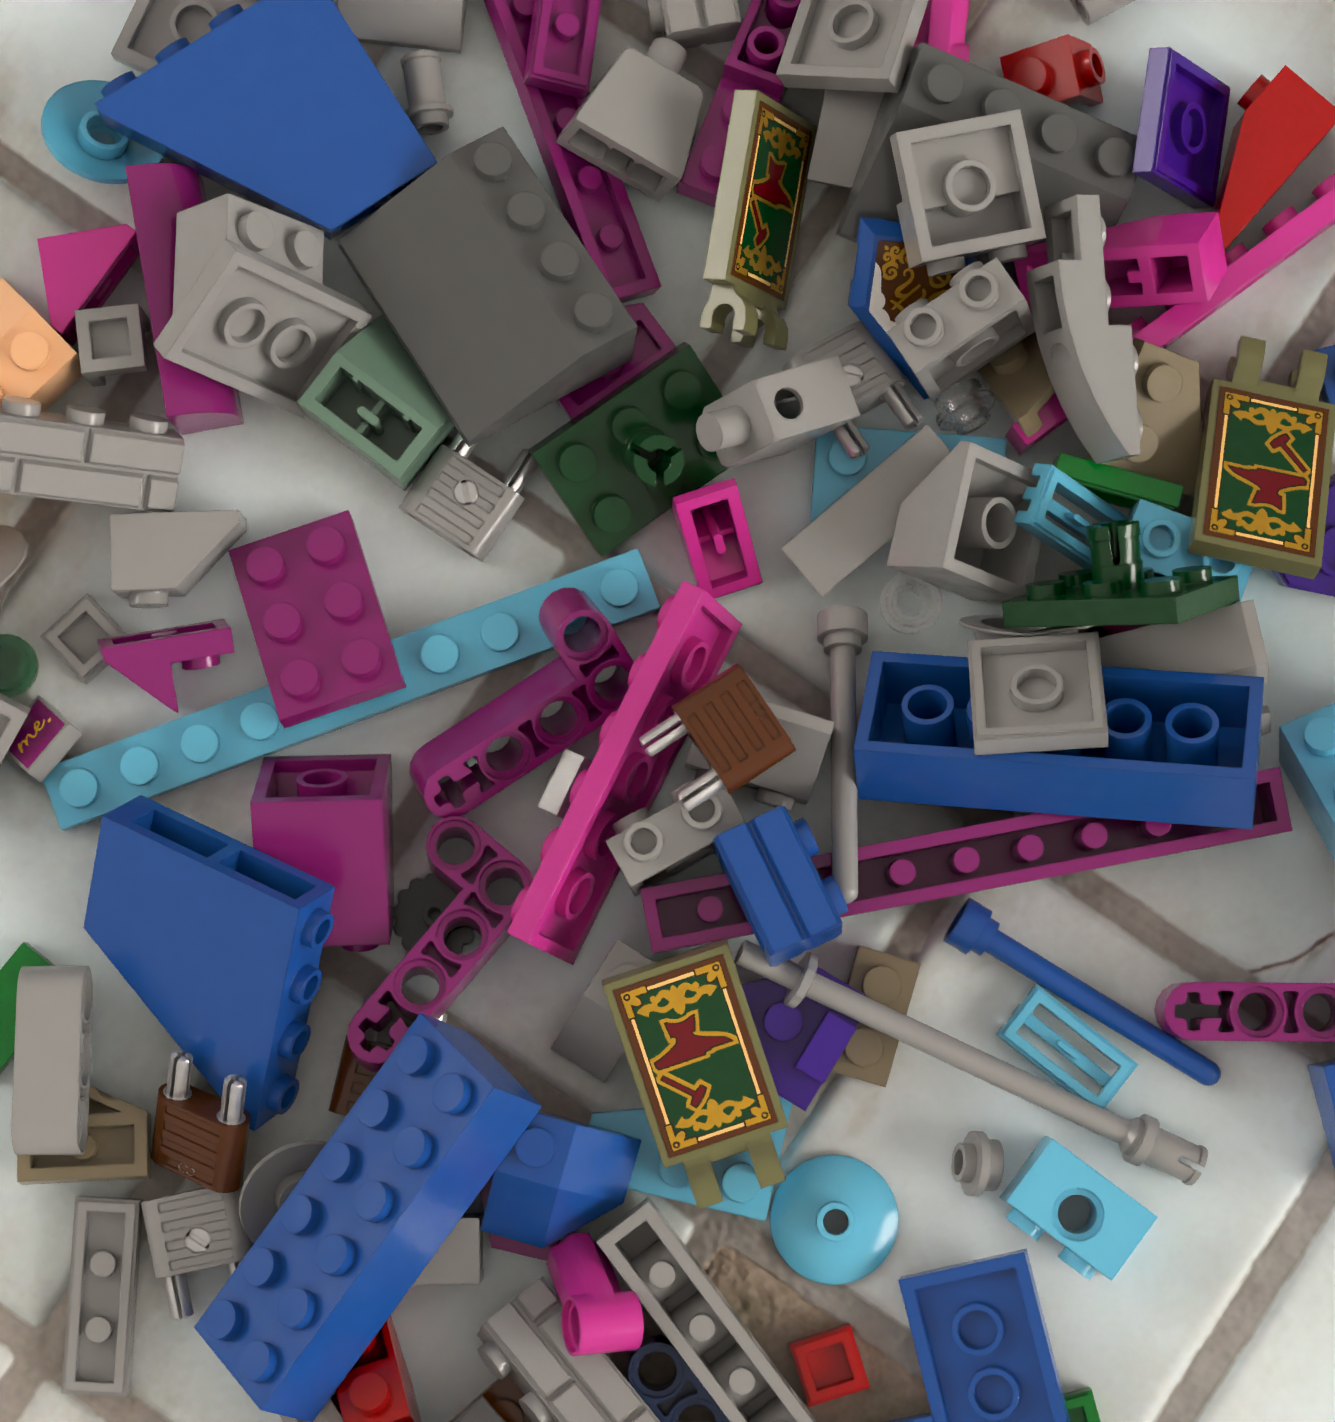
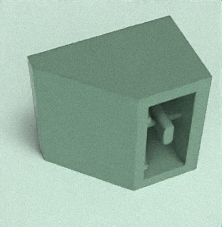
(378, 404)

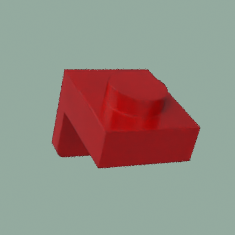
(1059, 69)

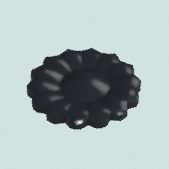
(421, 908)

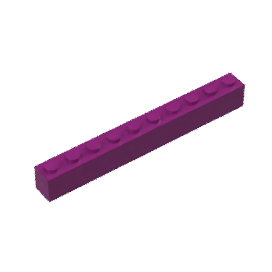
(962, 863)

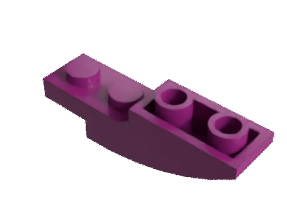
(749, 66)

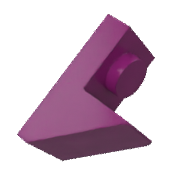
(149, 654)

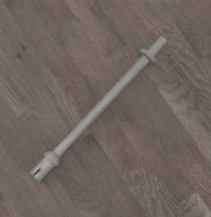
(1138, 1138)

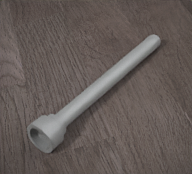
(842, 633)

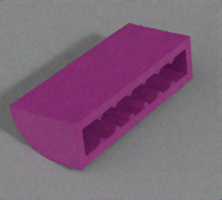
(156, 196)

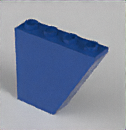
(277, 112)
(212, 944)

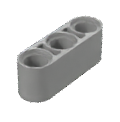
(52, 1060)

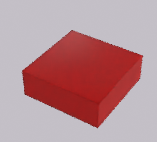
(829, 1365)

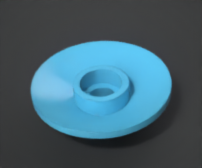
(83, 141)
(827, 1185)

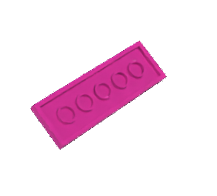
(622, 778)

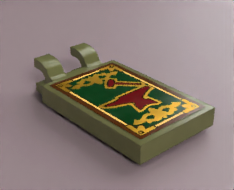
(757, 219)
(1264, 466)
(698, 1065)

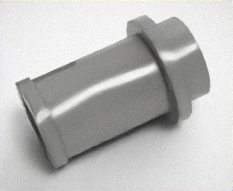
(426, 92)

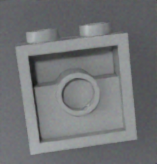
(966, 192)
(962, 326)
(671, 839)

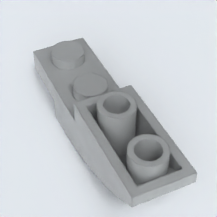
(1083, 355)

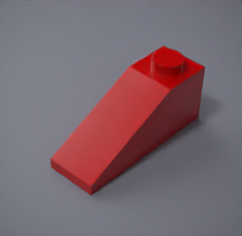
(1268, 143)

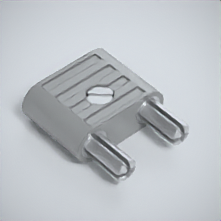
(871, 377)
(466, 501)
(193, 1234)

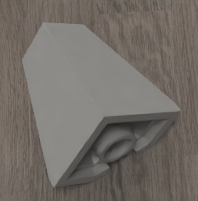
(1213, 643)

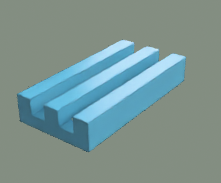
(1042, 504)
(1024, 1015)

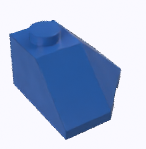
(558, 1180)

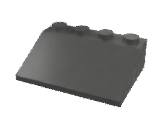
(1066, 147)
(489, 288)

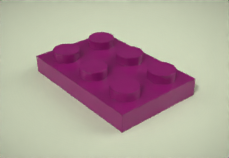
(316, 619)

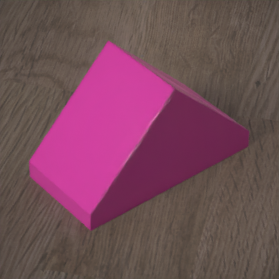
(84, 271)
(717, 538)

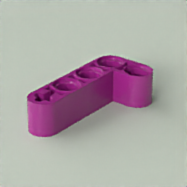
(520, 710)
(430, 954)
(1283, 1017)

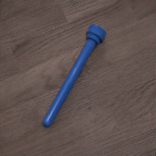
(977, 932)

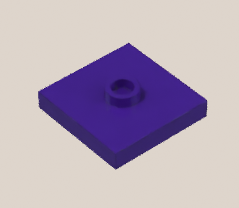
(1181, 128)

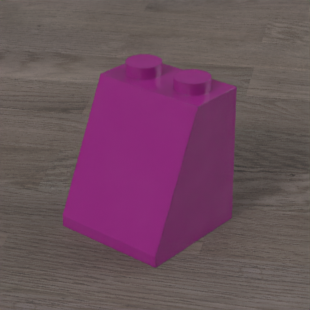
(338, 826)

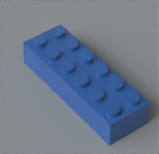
(1174, 754)
(366, 1218)

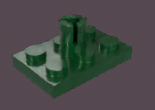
(633, 450)
(1120, 588)

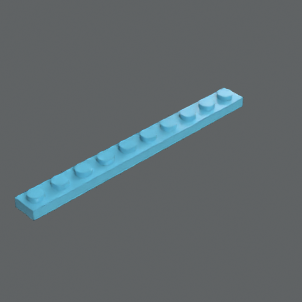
(249, 724)

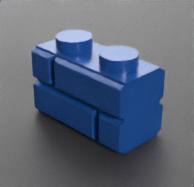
(779, 884)

